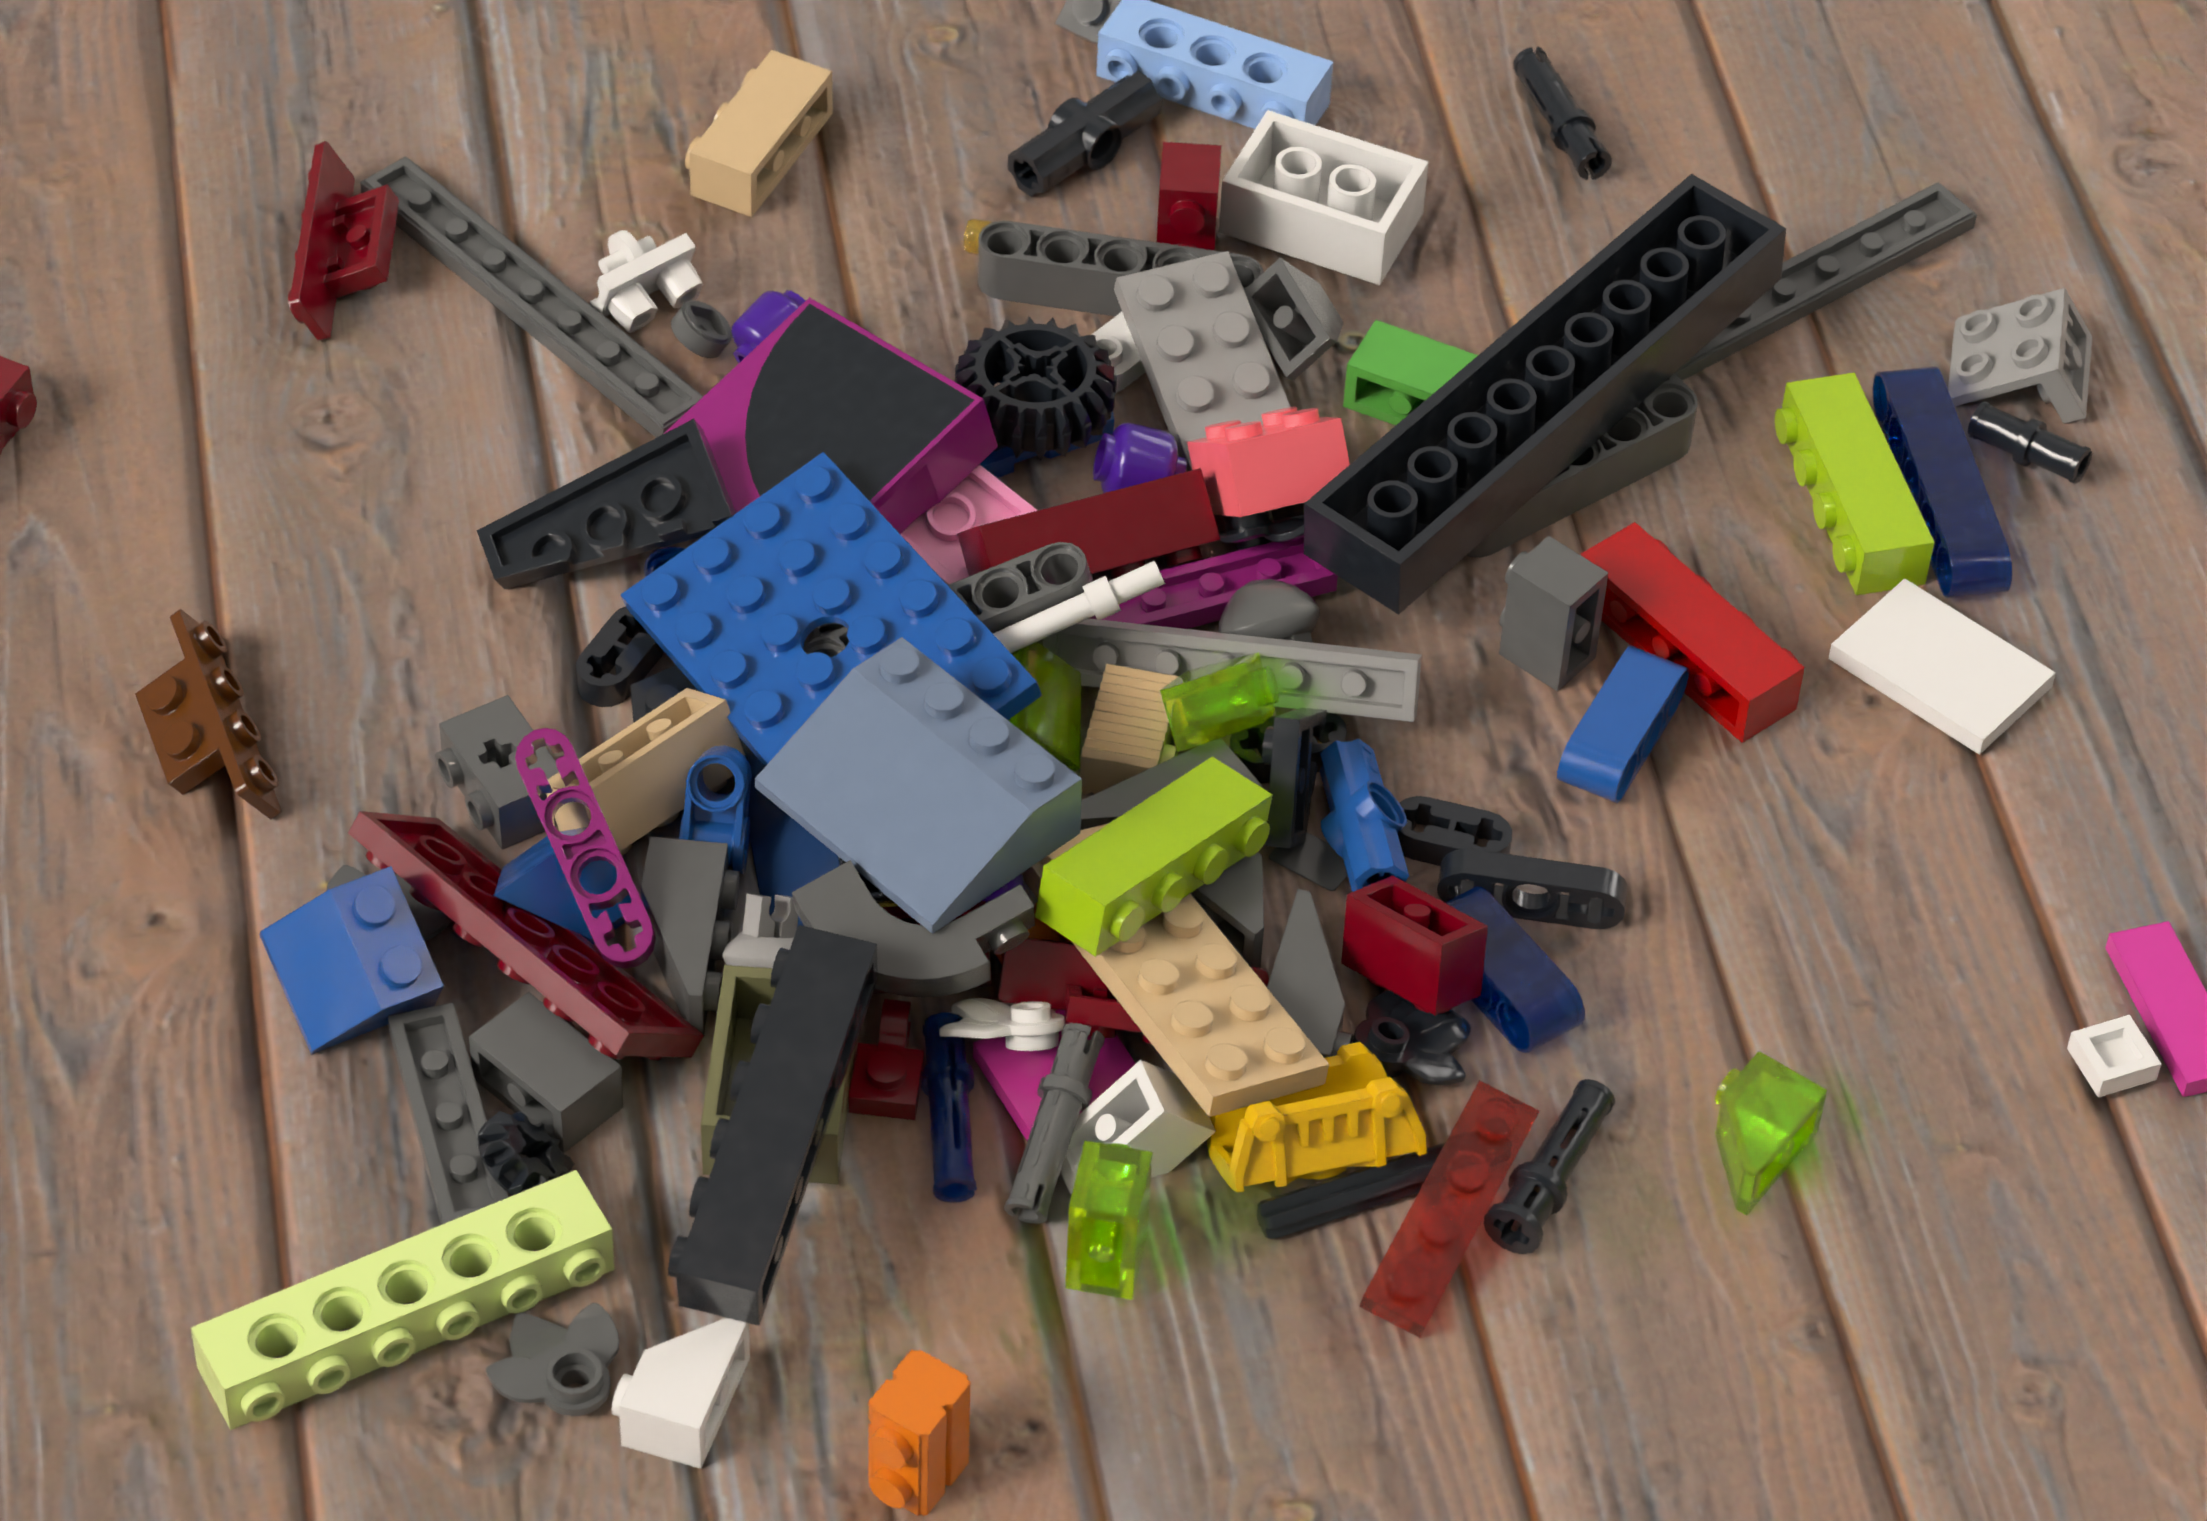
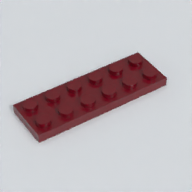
(557, 962)

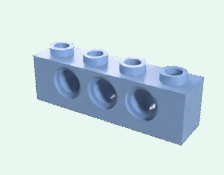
(1212, 65)

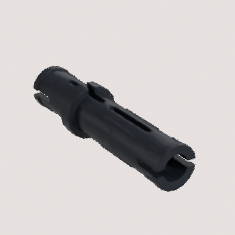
(1570, 126)

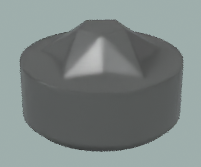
(701, 329)

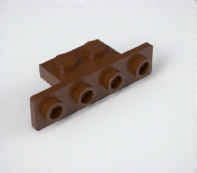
(201, 722)

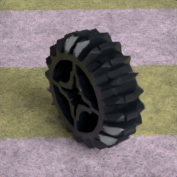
(1035, 374)

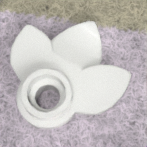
(1024, 1024)

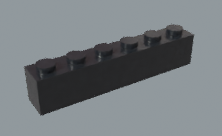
(775, 1126)

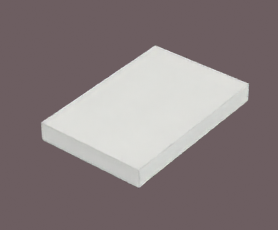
(1942, 666)

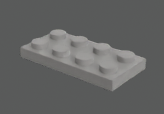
(1199, 346)

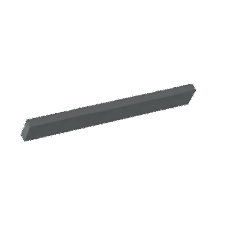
(1841, 267)
(535, 299)

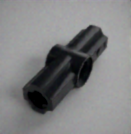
(1084, 134)

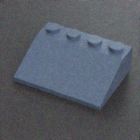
(923, 786)

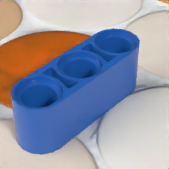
(1623, 724)

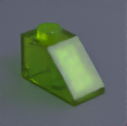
(1219, 700)
(1764, 1125)

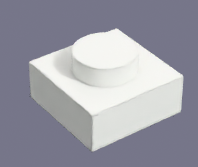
(2114, 1056)

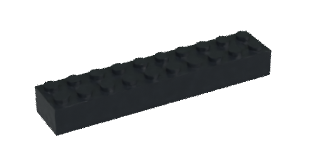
(1542, 393)

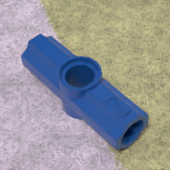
(1361, 815)

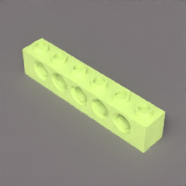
(371, 1293)

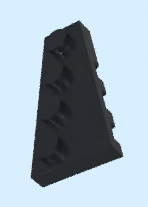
(622, 509)

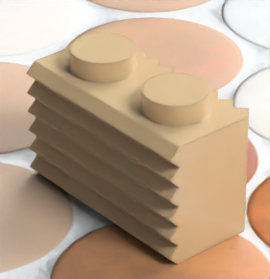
(1126, 728)

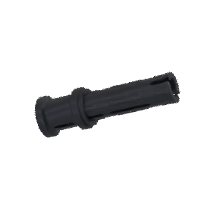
(1585, 1114)

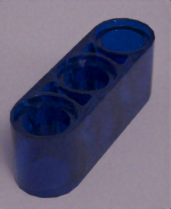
(1521, 985)

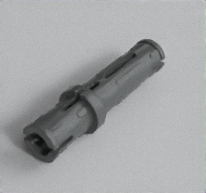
(1062, 1098)

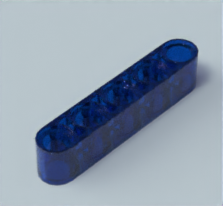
(1944, 480)

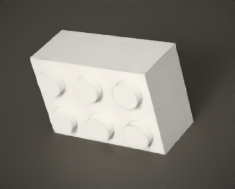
(1323, 197)

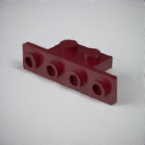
(341, 241)
(1061, 976)

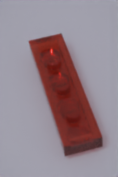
(1449, 1209)

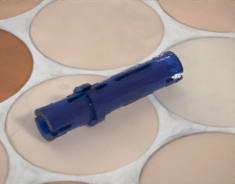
(947, 1084)

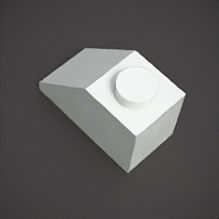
(1144, 1111)
(682, 1392)

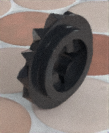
(506, 1138)

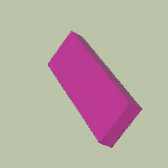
(2167, 999)

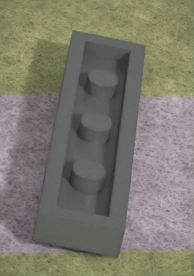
(444, 1108)

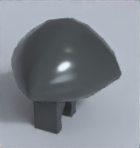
(1270, 611)

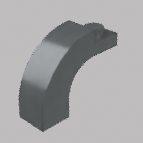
(908, 955)

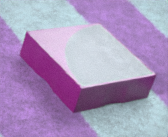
(859, 400)

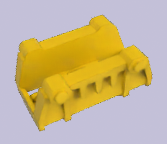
(1321, 1130)

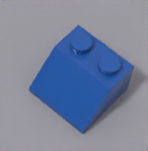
(352, 960)

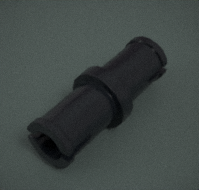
(2029, 442)

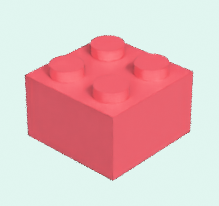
(1270, 463)

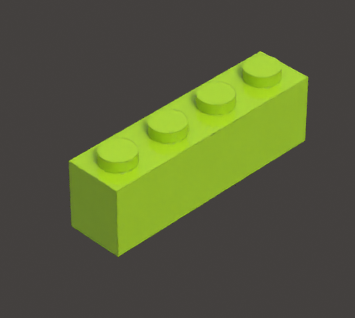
(1854, 483)
(1153, 856)

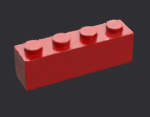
(1677, 615)

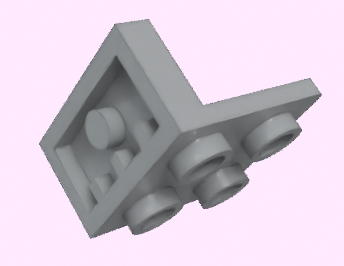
(2023, 346)

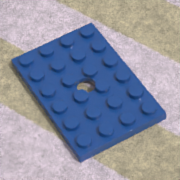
(798, 559)

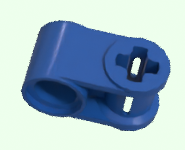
(719, 816)

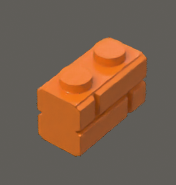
(918, 1433)

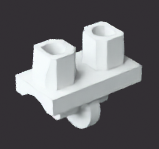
(639, 269)

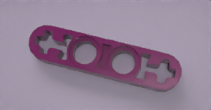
(581, 849)

